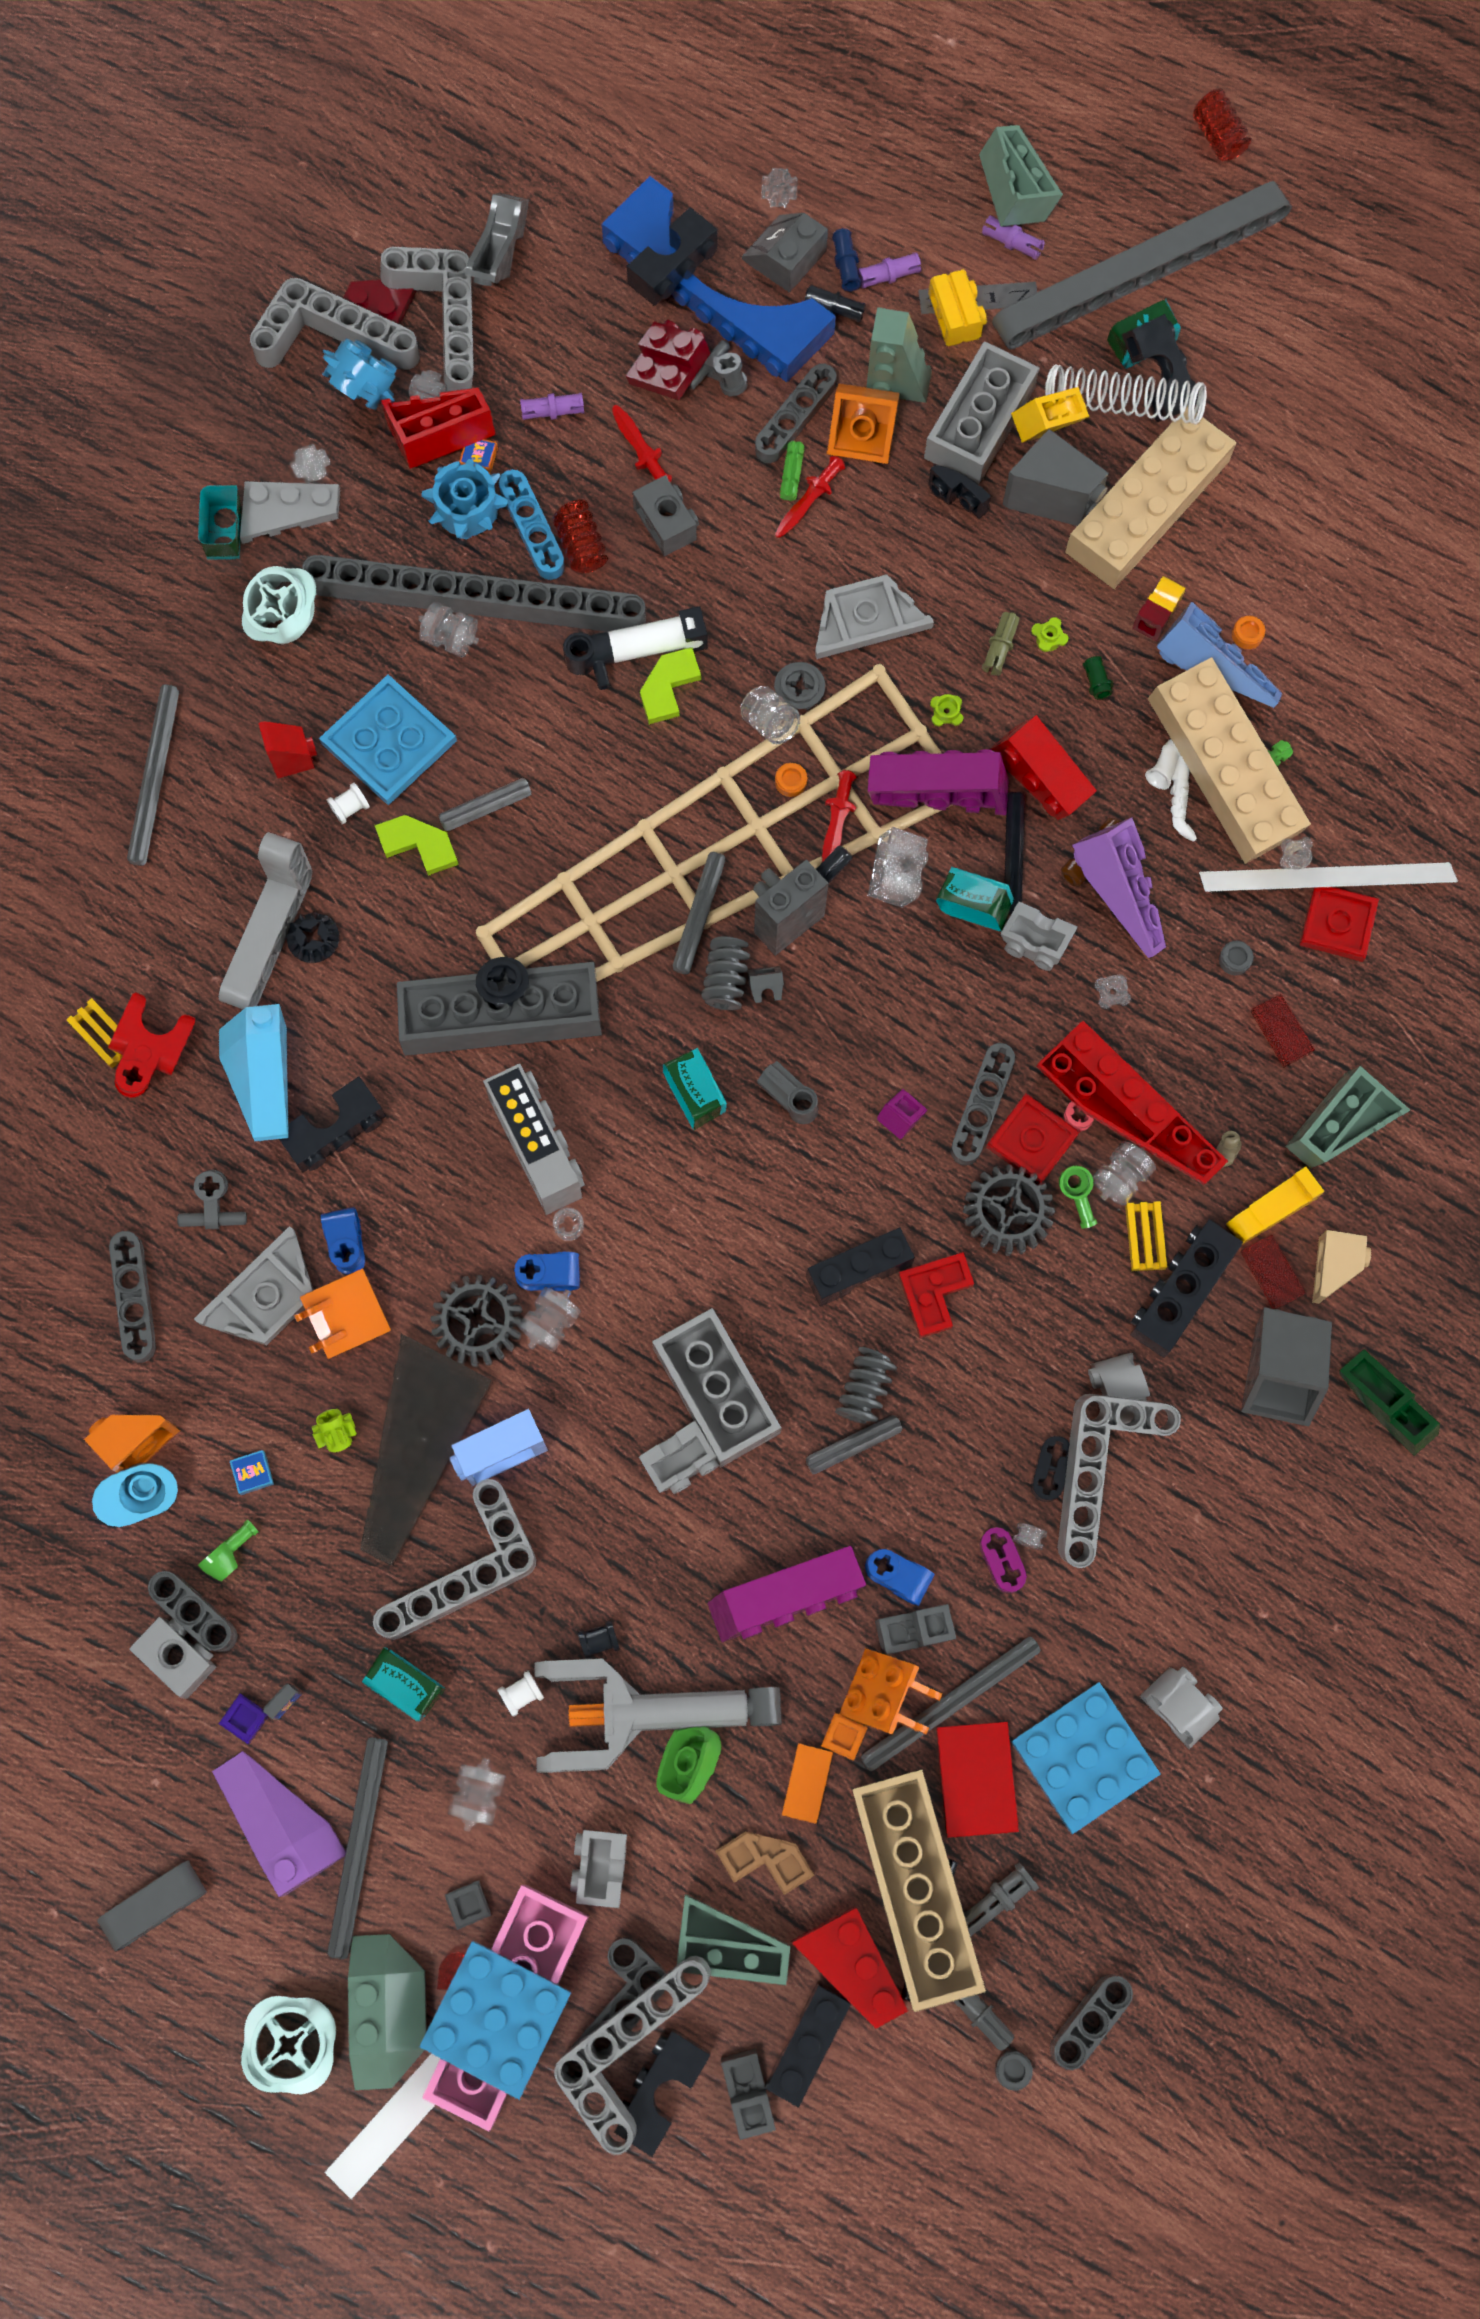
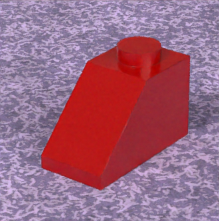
(287, 748)

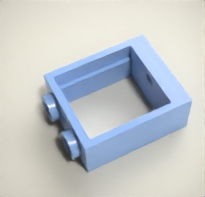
(497, 1448)

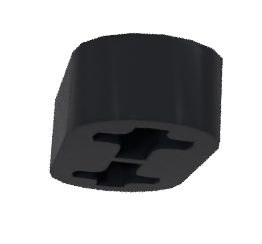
(1043, 1466)

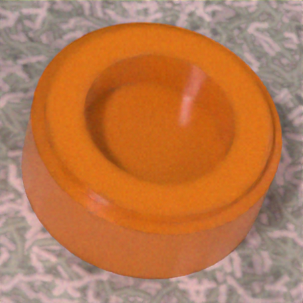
(1248, 632)
(791, 779)

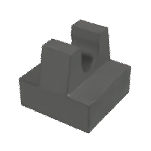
(766, 978)

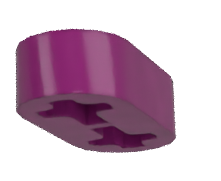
(1010, 1555)

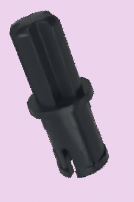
(836, 303)

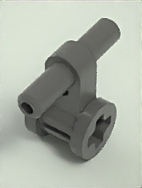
(724, 368)
(212, 1217)

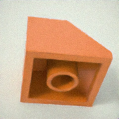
(863, 423)
(129, 1438)

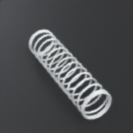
(1201, 401)

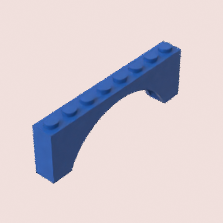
(774, 335)

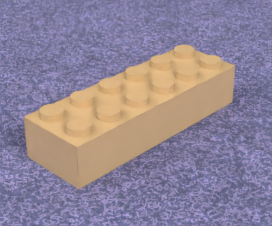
(1149, 498)
(1228, 760)
(918, 1891)

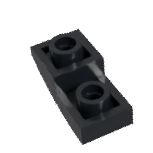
(952, 485)

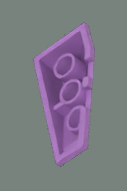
(1115, 871)
(281, 1829)

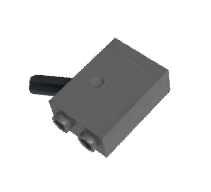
(796, 901)

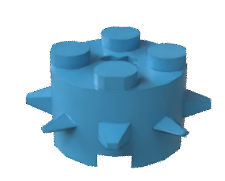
(359, 373)
(464, 499)

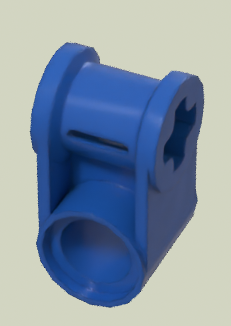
(344, 1235)
(554, 1271)
(905, 1577)

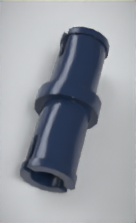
(846, 259)

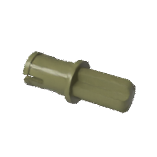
(1001, 643)

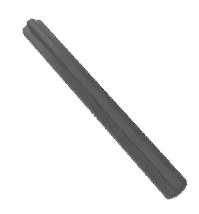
(153, 775)
(952, 1702)
(357, 1848)

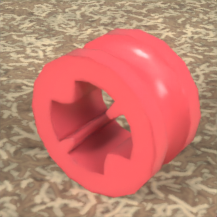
(1080, 1126)

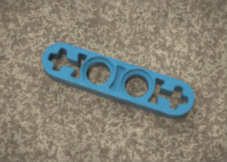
(532, 524)

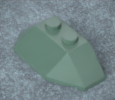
(384, 2011)

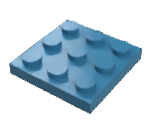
(388, 739)
(1085, 1758)
(495, 2019)

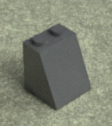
(1055, 482)
(1288, 1367)

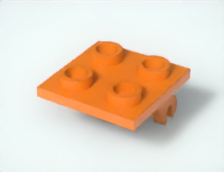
(343, 1314)
(880, 1691)

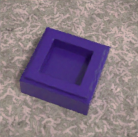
(244, 1718)

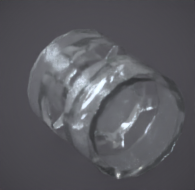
(770, 715)

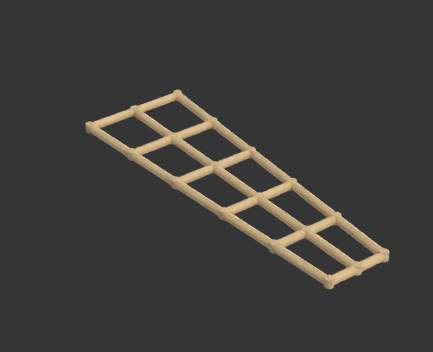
(755, 826)

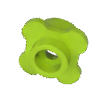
(1048, 643)
(949, 702)

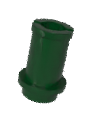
(1100, 685)

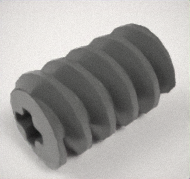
(723, 973)
(865, 1386)

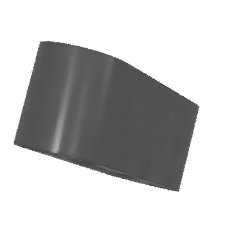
(176, 1607)
(151, 1906)
(1108, 2013)

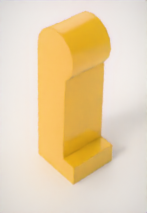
(1276, 1206)

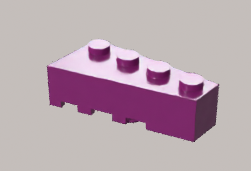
(939, 780)
(786, 1593)

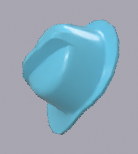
(134, 1494)

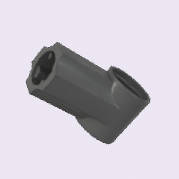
(788, 1091)

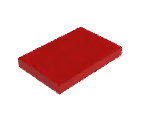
(977, 1779)

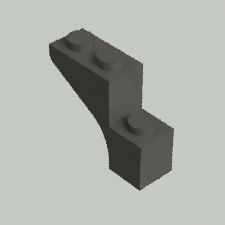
(495, 249)

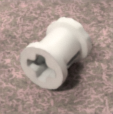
(348, 803)
(520, 1693)

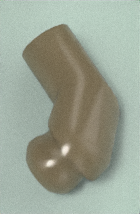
(1229, 1146)

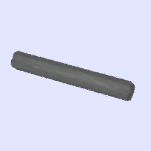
(699, 913)

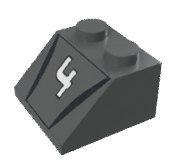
(788, 249)

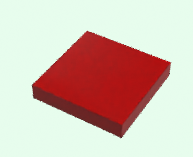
(1339, 922)
(1032, 1138)

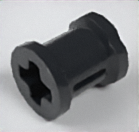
(598, 1639)

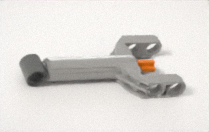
(629, 1713)

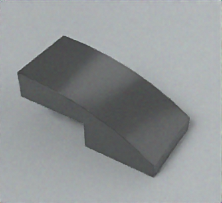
(915, 1629)
(747, 2094)

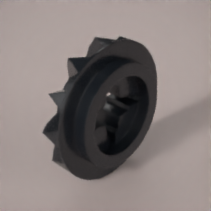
(315, 950)
(493, 972)

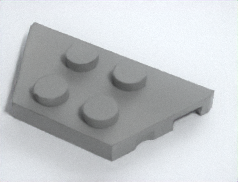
(867, 615)
(263, 1295)

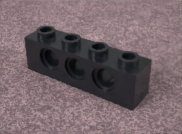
(1220, 1249)

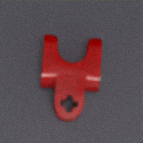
(143, 1050)

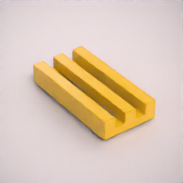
(84, 1014)
(1143, 1208)

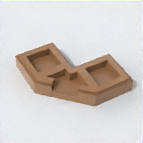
(753, 1850)

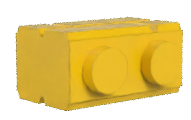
(956, 307)

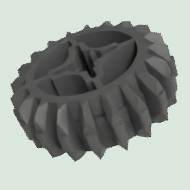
(1020, 1212)
(481, 1307)

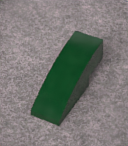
(1390, 1402)

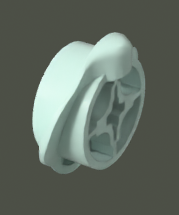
(262, 606)
(313, 2075)

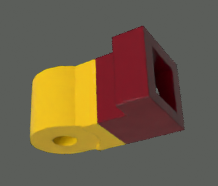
(1159, 608)

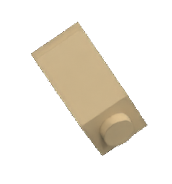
(1338, 1261)

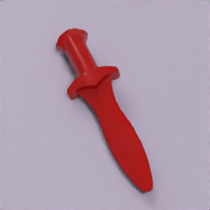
(647, 456)
(817, 487)
(839, 809)

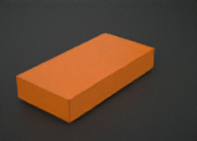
(807, 1783)

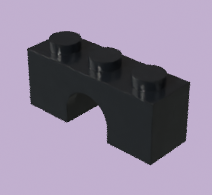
(657, 275)
(1157, 342)
(357, 1114)
(867, 1261)
(808, 2045)
(676, 2060)

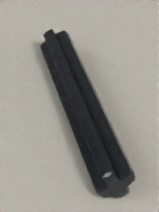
(1014, 846)

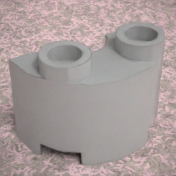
(1036, 936)
(1121, 1379)
(679, 1459)
(1182, 1705)
(600, 1868)

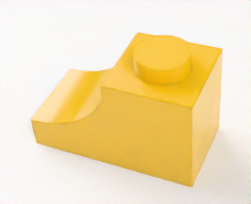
(1049, 412)

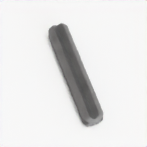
(485, 804)
(854, 1444)

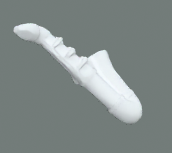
(1168, 768)

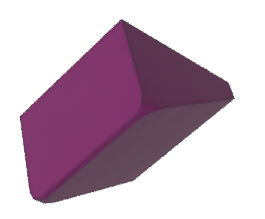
(901, 1114)

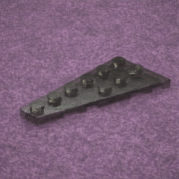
(426, 1414)

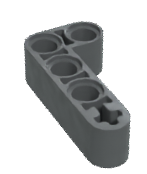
(632, 1975)

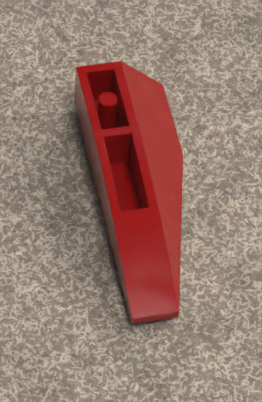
(1124, 1102)

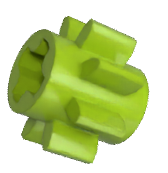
(334, 1430)

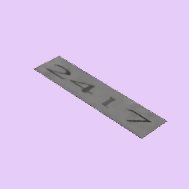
(989, 296)

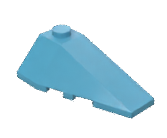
(256, 1065)

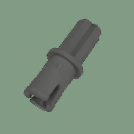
(986, 2021)

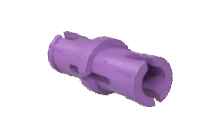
(1013, 237)
(889, 270)
(552, 406)

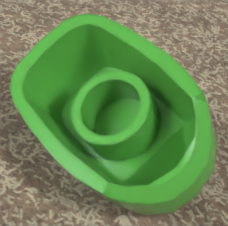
(688, 1763)

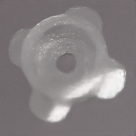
(1299, 860)
(1119, 984)

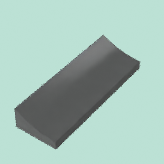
(453, 1016)

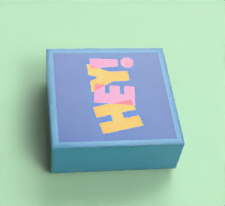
(251, 1472)

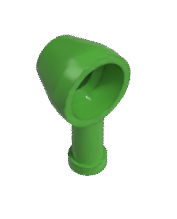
(1079, 1193)
(222, 1561)

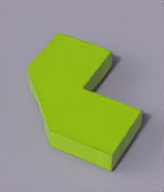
(669, 672)
(408, 833)

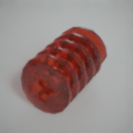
(1221, 125)
(579, 536)

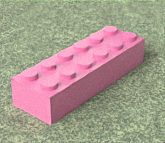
(540, 1937)

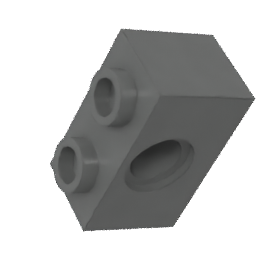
(667, 532)

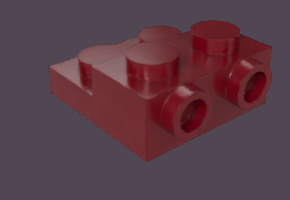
(668, 359)

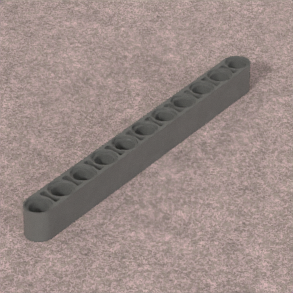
(1141, 265)
(464, 584)

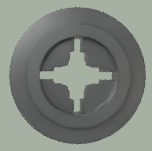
(790, 676)

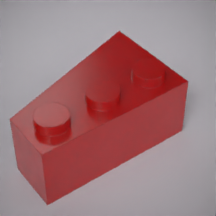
(438, 424)
(1044, 768)
(853, 1965)

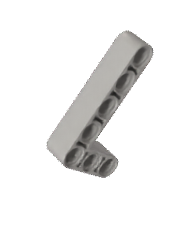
(442, 278)
(331, 322)
(266, 931)
(1096, 1464)
(467, 1575)
(622, 2040)

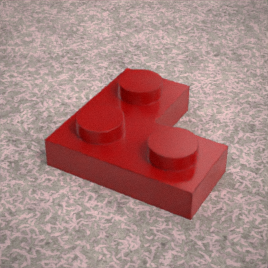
(925, 1290)

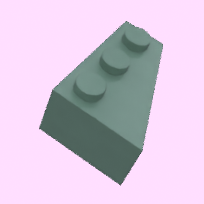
(1017, 178)
(895, 357)
(1345, 1116)
(730, 1946)

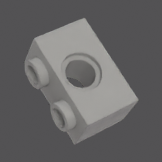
(153, 1651)

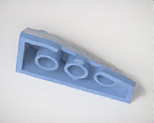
(1196, 638)

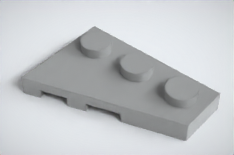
(280, 506)

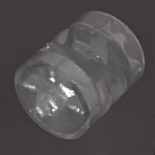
(444, 628)
(1126, 1169)
(551, 1316)
(476, 1794)

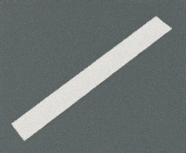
(1328, 877)
(384, 2132)

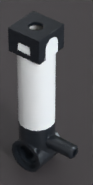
(633, 643)

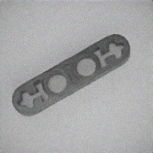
(792, 411)
(984, 1104)
(128, 1297)

